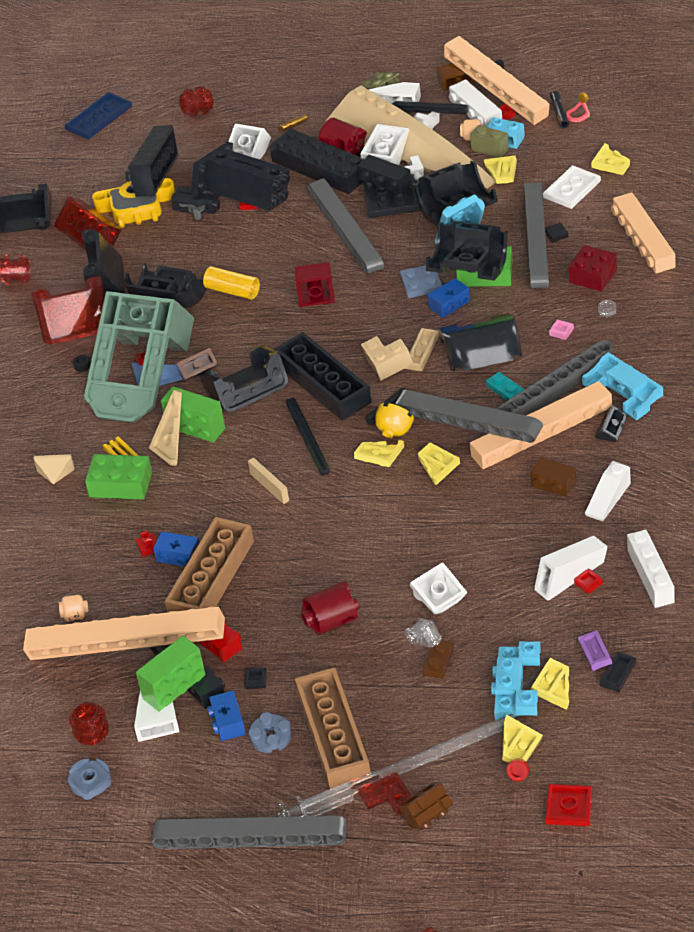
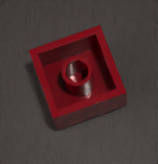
(592, 268)
(314, 284)

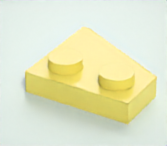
(502, 168)
(378, 452)
(553, 683)
(518, 740)

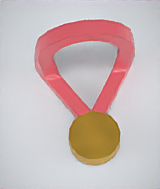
(583, 98)

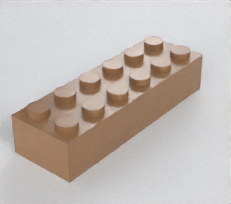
(211, 566)
(332, 727)

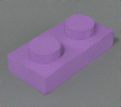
(595, 650)

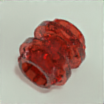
(194, 101)
(14, 269)
(89, 723)

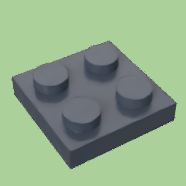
(419, 281)

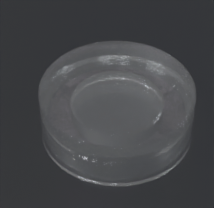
(607, 308)

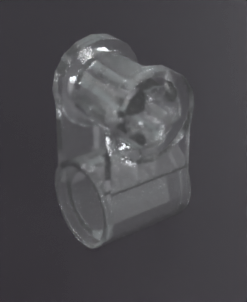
(423, 633)

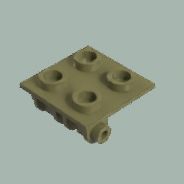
(381, 79)

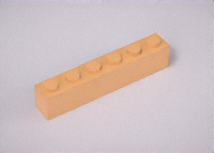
(643, 233)

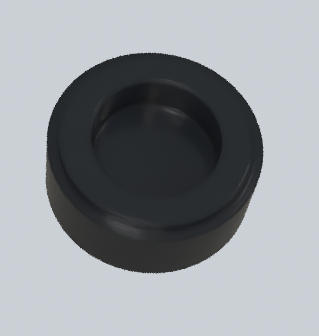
(81, 363)

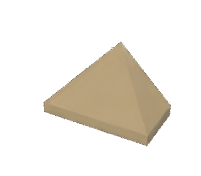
(54, 466)

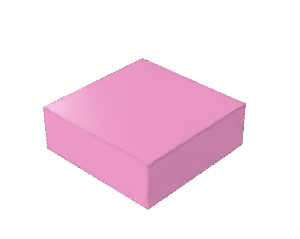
(561, 329)

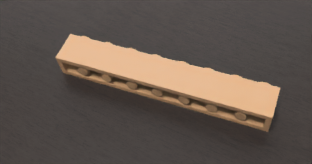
(496, 80)
(555, 419)

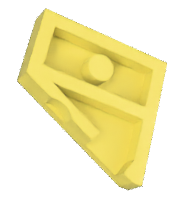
(610, 161)
(437, 462)

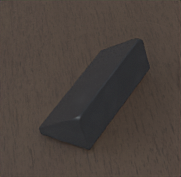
(611, 424)

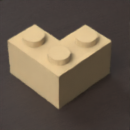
(386, 359)

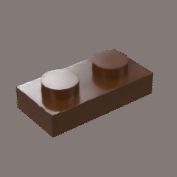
(438, 659)

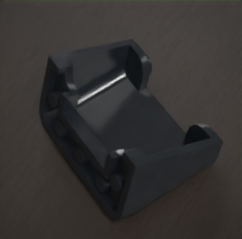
(26, 210)
(103, 262)
(250, 384)

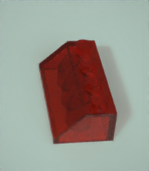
(79, 217)

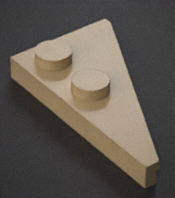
(167, 434)

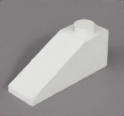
(399, 92)
(609, 490)

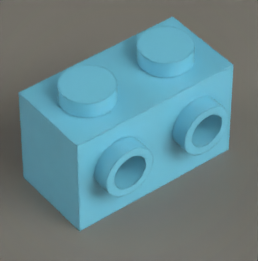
(514, 129)

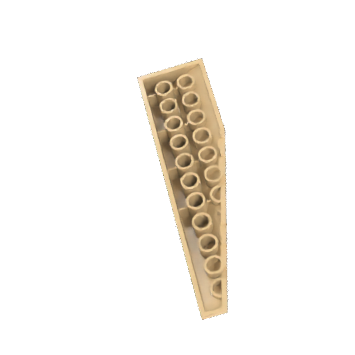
(367, 110)

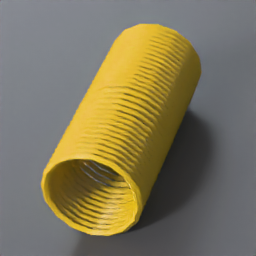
(231, 282)

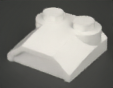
(438, 589)

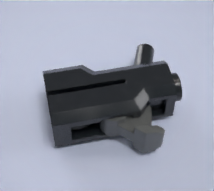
(203, 203)

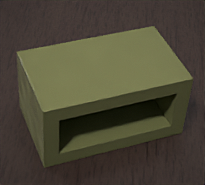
(489, 141)

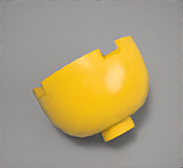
(393, 420)

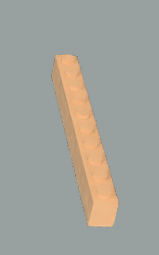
(124, 633)

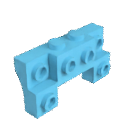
(627, 382)
(509, 680)

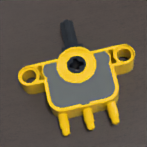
(127, 207)

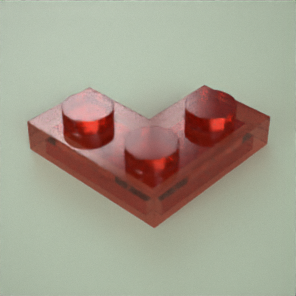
(386, 789)

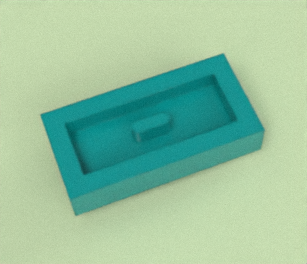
(503, 386)

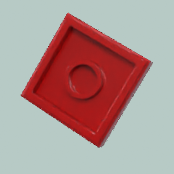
(569, 805)

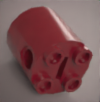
(343, 135)
(329, 608)

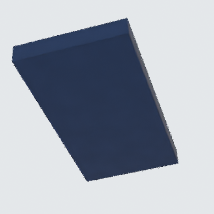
(98, 115)

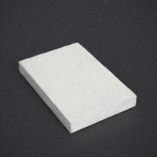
(571, 187)

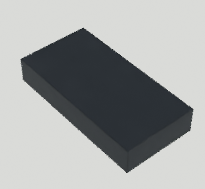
(618, 672)

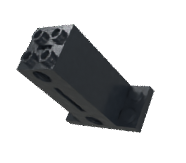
(241, 178)

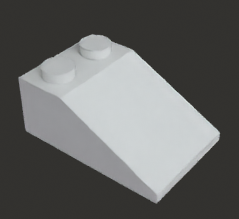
(249, 140)
(386, 143)

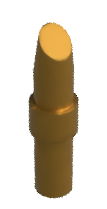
(293, 122)

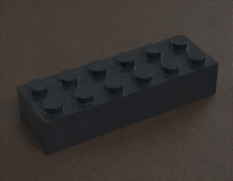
(317, 160)
(153, 161)
(324, 376)

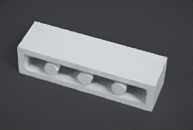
(478, 105)
(650, 568)

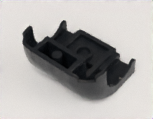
(448, 187)
(469, 248)
(168, 284)
(481, 343)

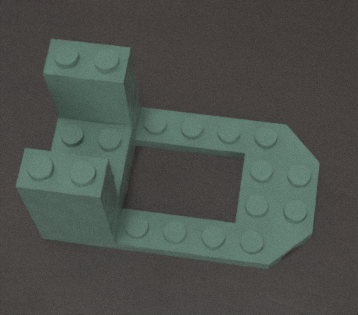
(124, 320)

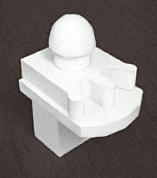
(429, 120)
(416, 167)

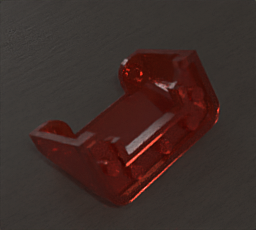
(71, 313)

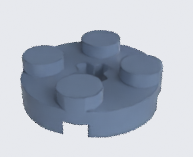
(267, 723)
(94, 786)

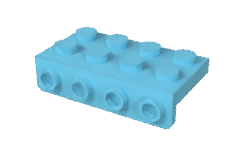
(466, 210)

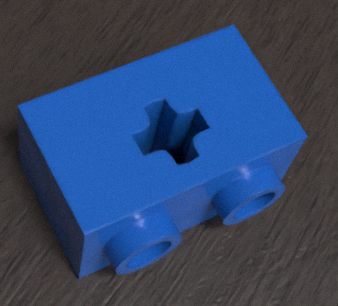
(448, 297)
(175, 548)
(227, 716)

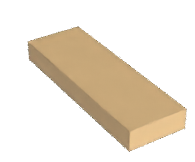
(422, 348)
(268, 480)

